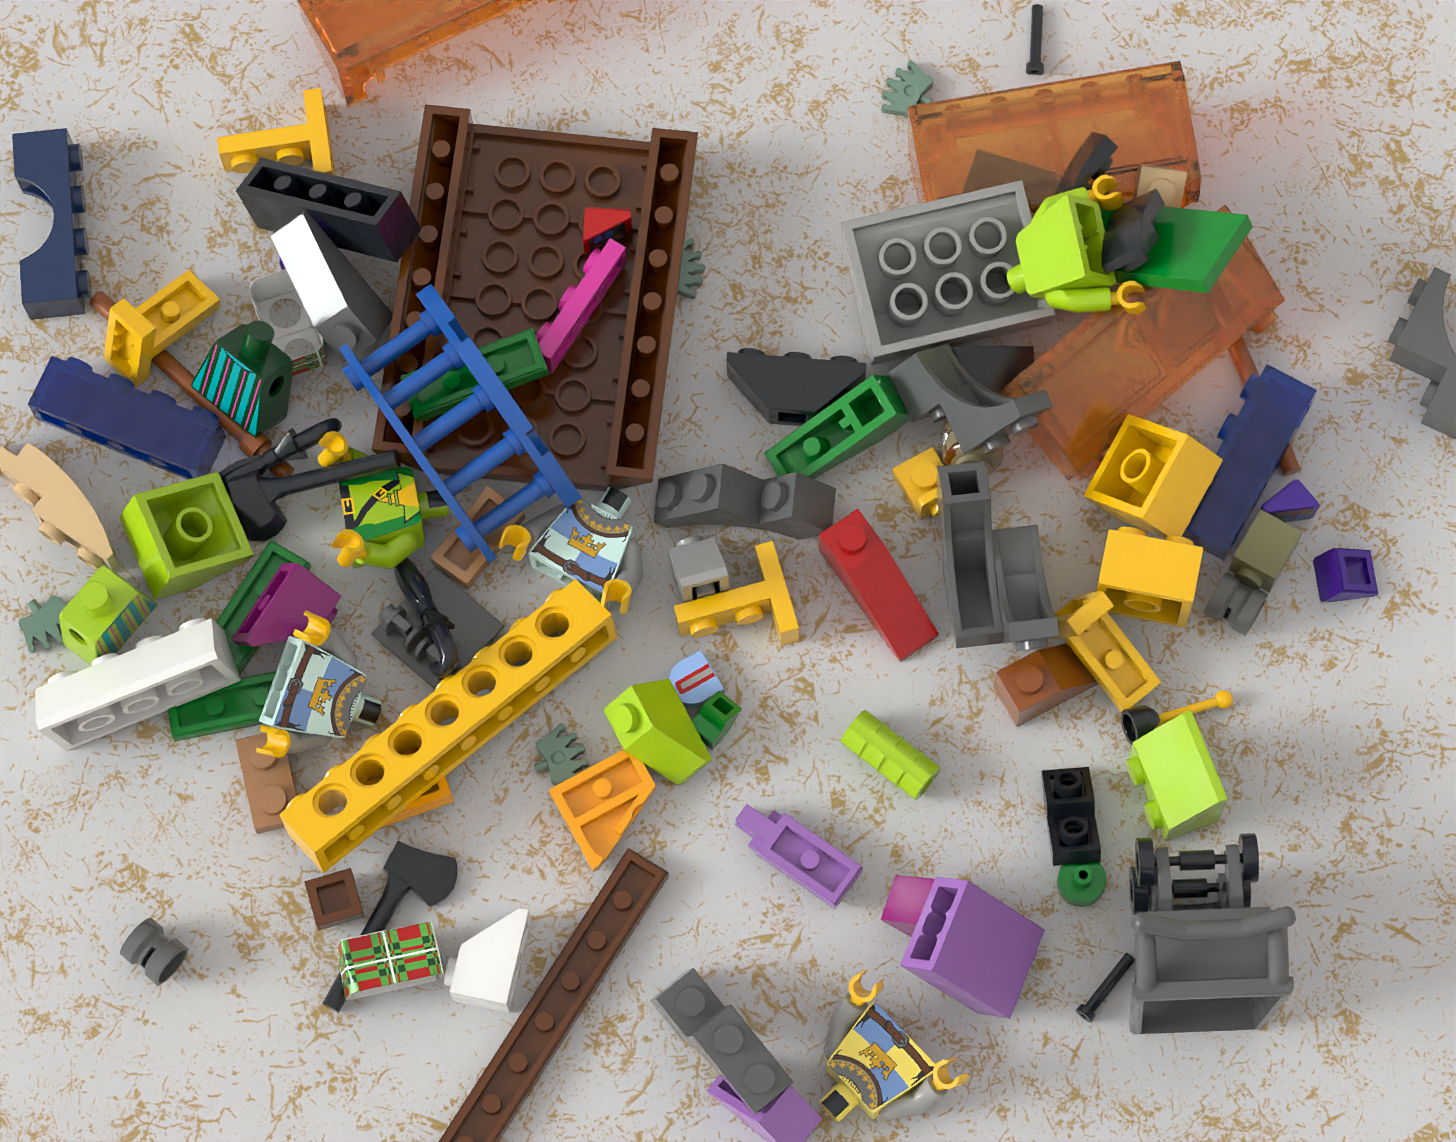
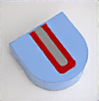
(695, 680)

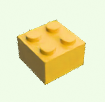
(1153, 477)
(1149, 576)

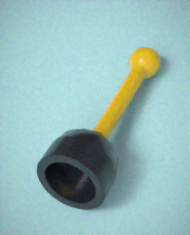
(1142, 719)

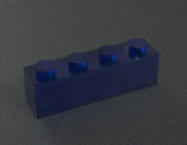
(127, 419)
(1250, 456)

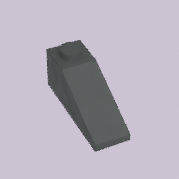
(330, 287)

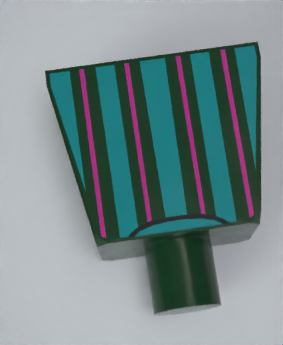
(247, 377)

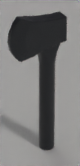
(256, 495)
(408, 869)

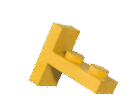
(284, 144)
(145, 331)
(744, 603)
(1105, 649)

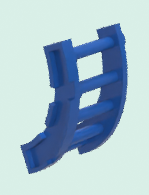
(487, 395)

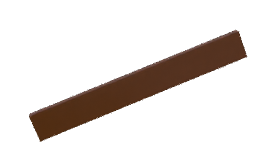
(558, 1001)

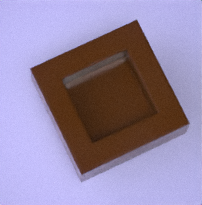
(334, 899)

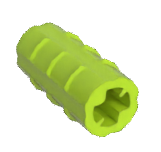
(890, 754)

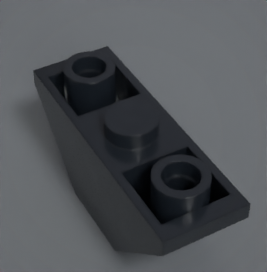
(793, 385)

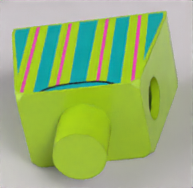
(103, 615)

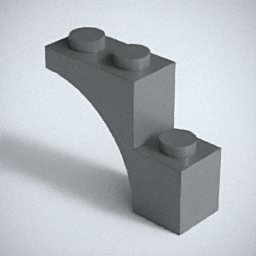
(1426, 350)
(940, 388)
(728, 496)
(969, 554)
(1023, 588)
(722, 1039)

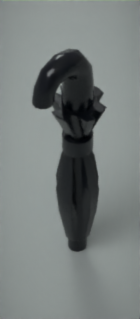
(291, 447)
(434, 624)

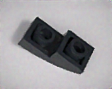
(1089, 162)
(1131, 233)
(994, 365)
(1071, 816)

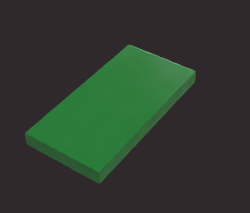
(1190, 249)

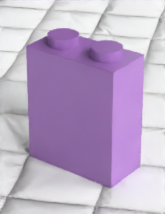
(972, 947)

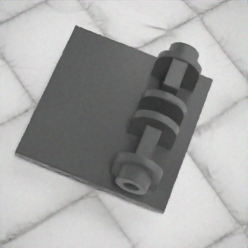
(403, 628)

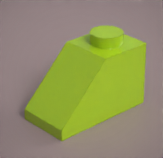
(658, 730)

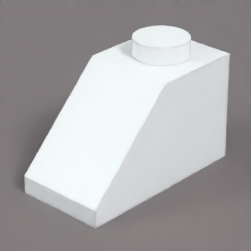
(490, 964)

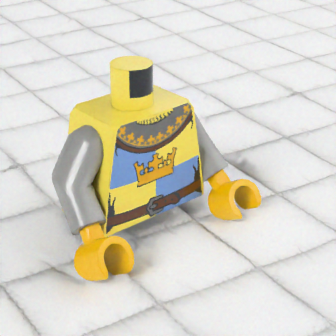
(878, 1062)

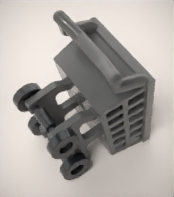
(1205, 961)

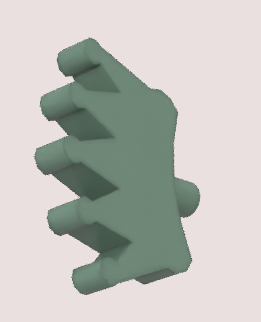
(907, 91)
(688, 269)
(42, 622)
(560, 756)

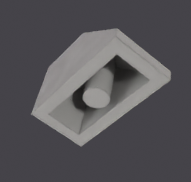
(698, 568)

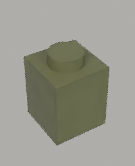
(1264, 551)

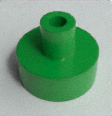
(1081, 891)

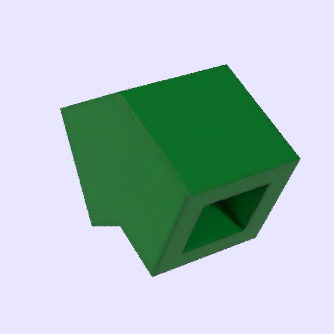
(716, 719)

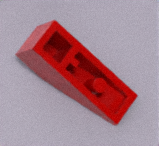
(876, 584)

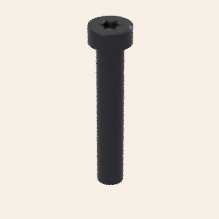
(1035, 66)
(1087, 1011)

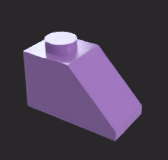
(781, 1120)

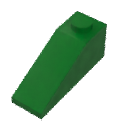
(841, 429)

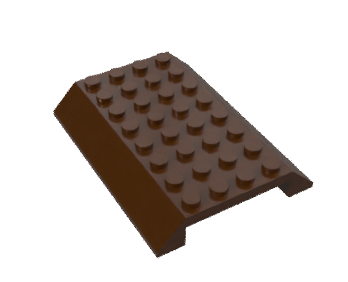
(503, 248)

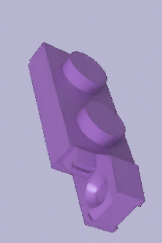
(800, 854)

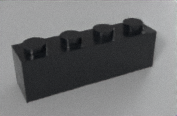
(349, 211)

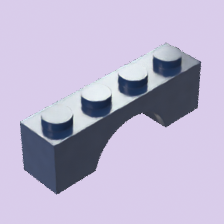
(53, 274)

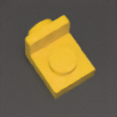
(919, 482)

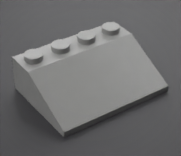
(941, 272)

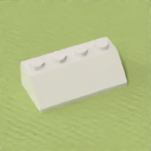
(135, 684)

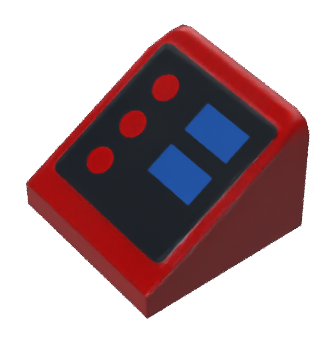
(603, 224)

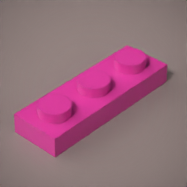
(581, 302)

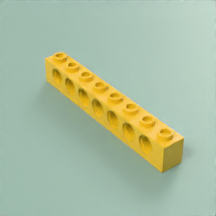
(443, 748)

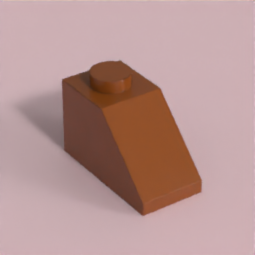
(1041, 682)

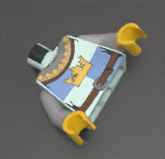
(584, 546)
(315, 692)

